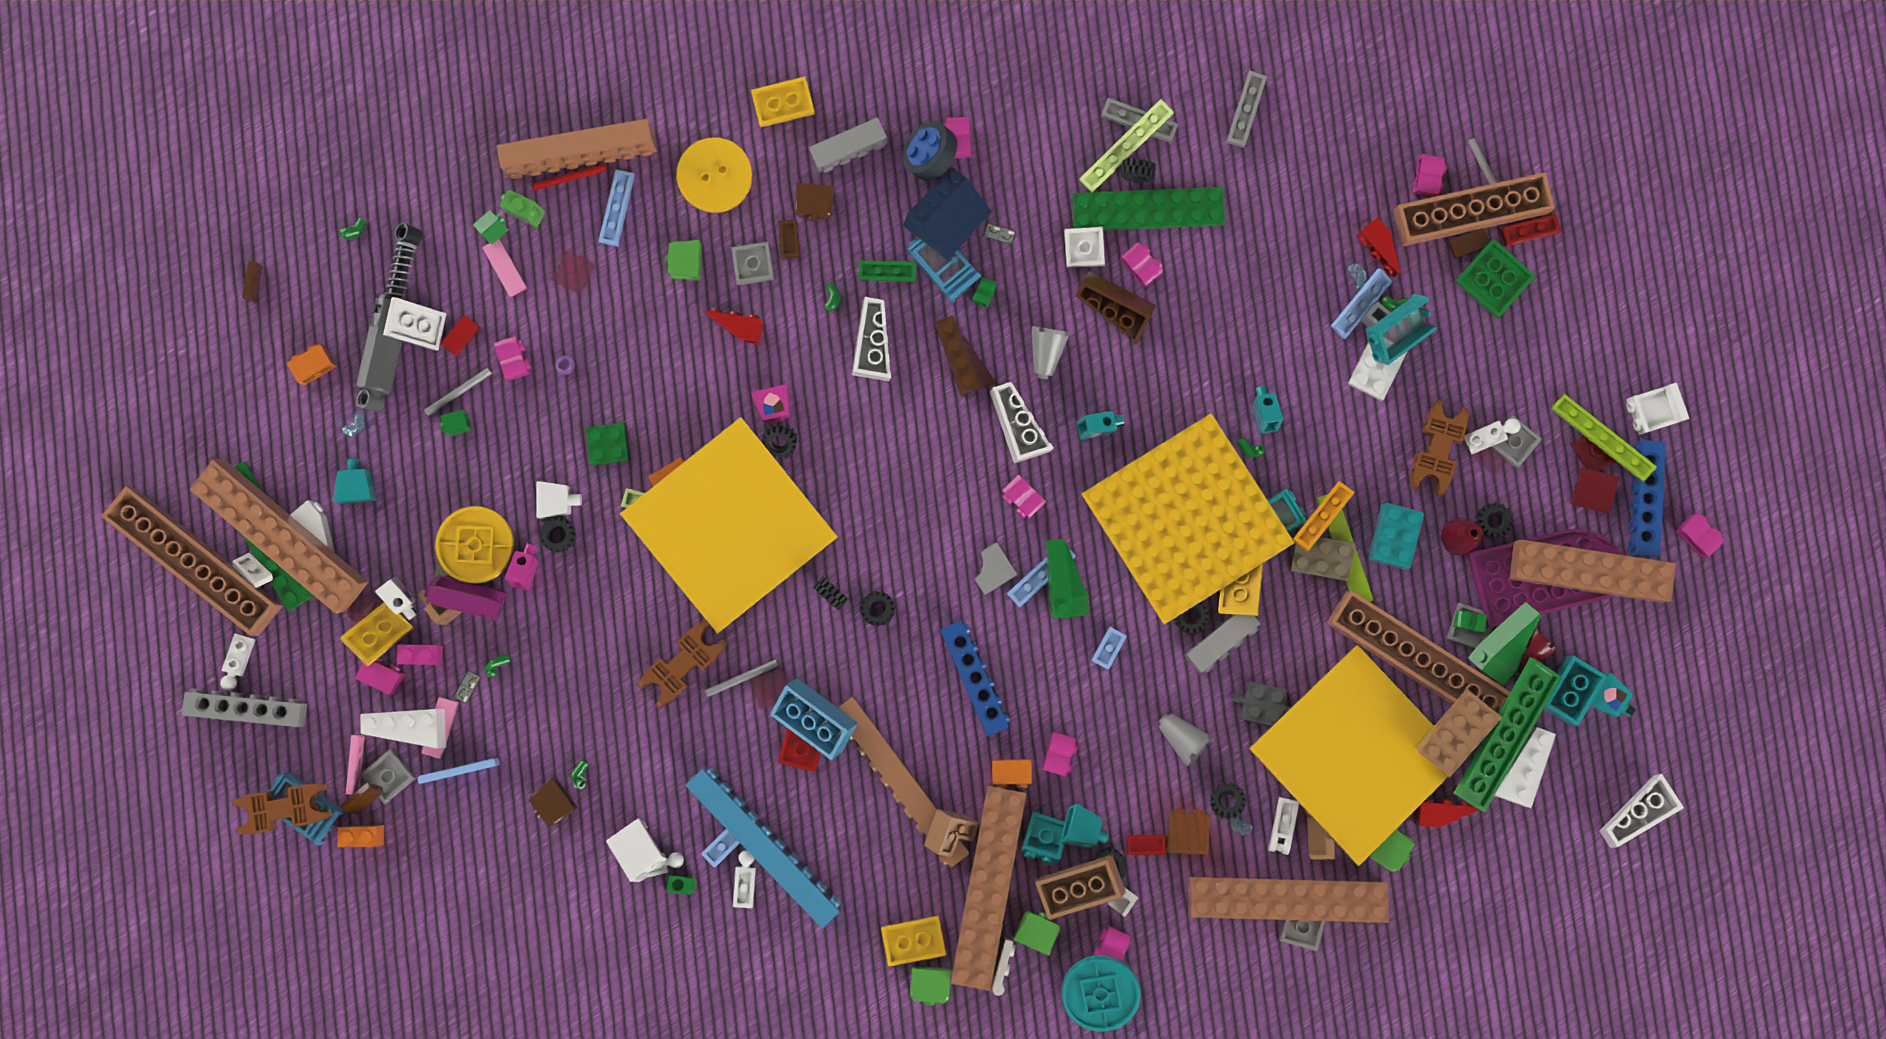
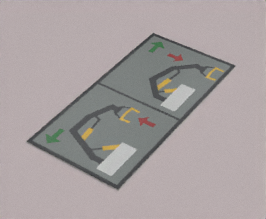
(999, 233)
(467, 687)

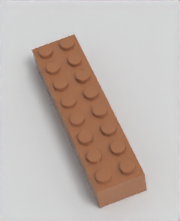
(577, 148)
(1473, 209)
(1592, 571)

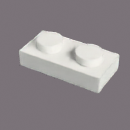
(252, 570)

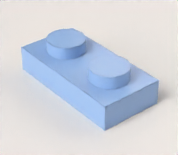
(1108, 648)
(720, 848)

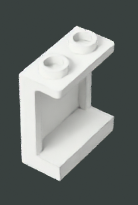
(1657, 409)
(636, 851)

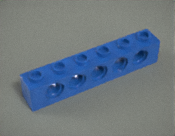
(1653, 509)
(949, 634)

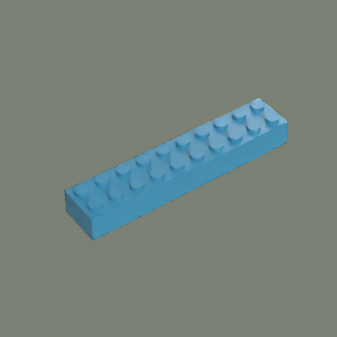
(764, 846)

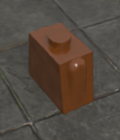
(814, 201)
(552, 802)

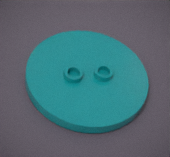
(1101, 993)

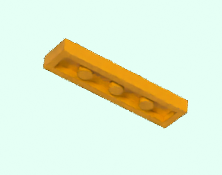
(1323, 516)

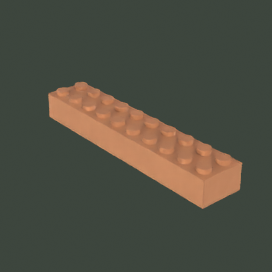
(279, 535)
(191, 561)
(1412, 652)
(988, 888)
(1288, 899)

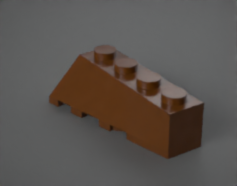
(1116, 304)
(965, 364)

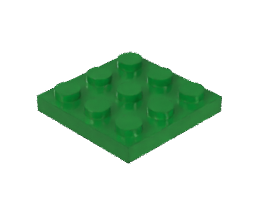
(1495, 278)

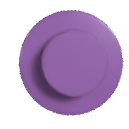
(565, 365)

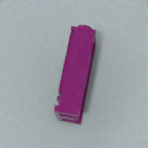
(465, 597)

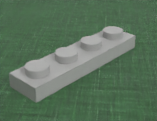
(1246, 109)
(1129, 116)

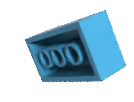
(814, 718)

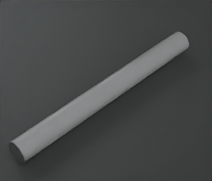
(1482, 161)
(458, 391)
(741, 678)

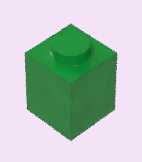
(491, 226)
(455, 423)

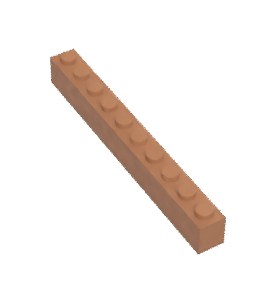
(896, 775)

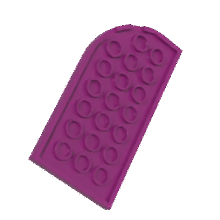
(1503, 596)

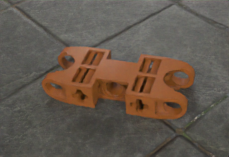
(1442, 434)
(682, 664)
(265, 811)

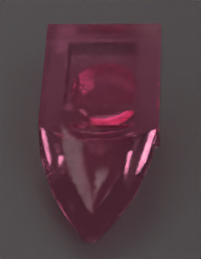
(361, 609)

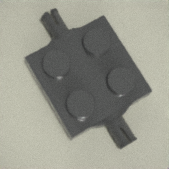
(1262, 703)

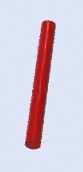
(569, 177)

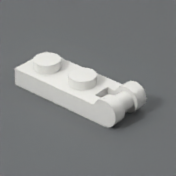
(1283, 825)
(1003, 967)

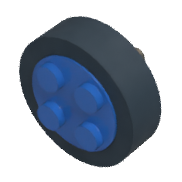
(929, 150)

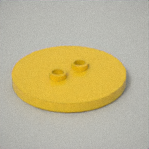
(714, 175)
(474, 544)

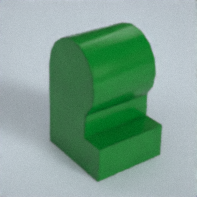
(984, 292)
(1470, 621)
(680, 884)

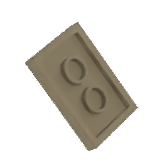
(1325, 559)

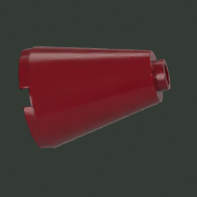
(1461, 536)
(1537, 648)

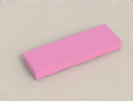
(504, 268)
(450, 711)
(355, 764)

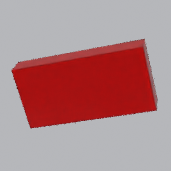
(460, 335)
(1146, 844)

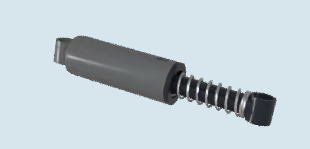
(381, 351)

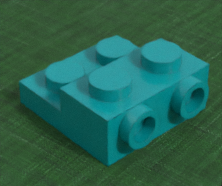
(1043, 839)

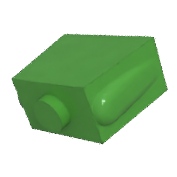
(521, 208)
(684, 260)
(1394, 851)
(1037, 931)
(930, 984)

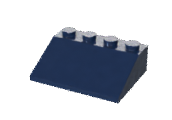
(947, 214)

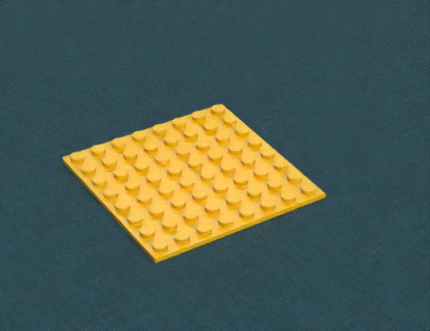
(1187, 518)
(728, 525)
(1353, 755)

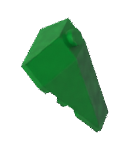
(1066, 588)
(1502, 650)

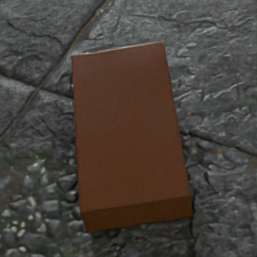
(789, 239)
(1468, 243)
(252, 281)
(362, 798)

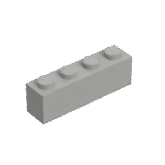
(847, 145)
(1221, 640)

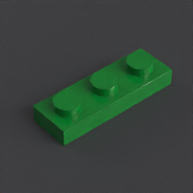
(887, 271)

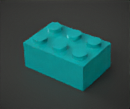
(1395, 536)
(1574, 690)

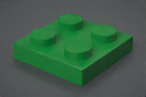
(607, 444)

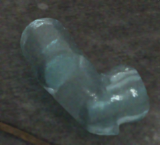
(1358, 274)
(354, 427)
(1240, 826)

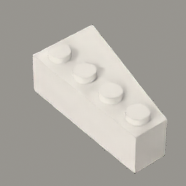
(871, 349)
(1018, 424)
(413, 727)
(1527, 769)
(1644, 810)

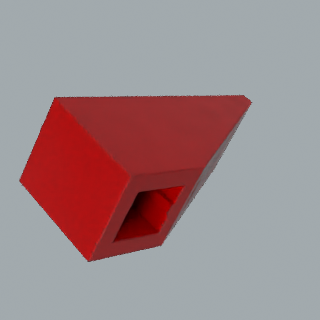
(1379, 242)
(743, 328)
(1440, 814)

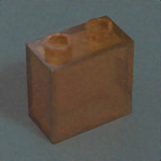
(1188, 831)

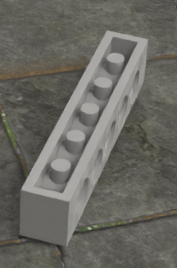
(194, 706)

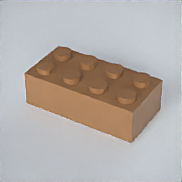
(1458, 732)
(1080, 887)

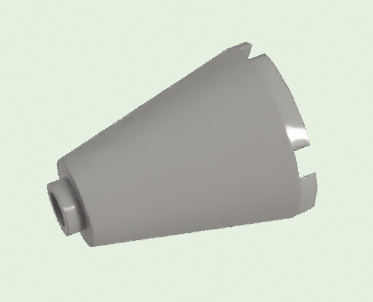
(1047, 350)
(1184, 738)

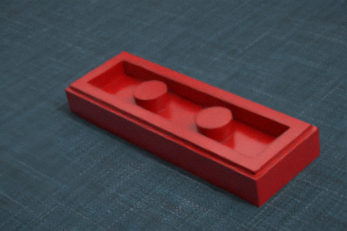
(1530, 230)

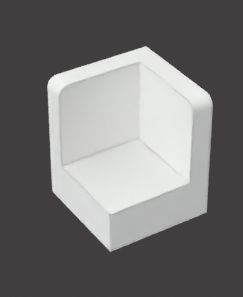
(1125, 903)

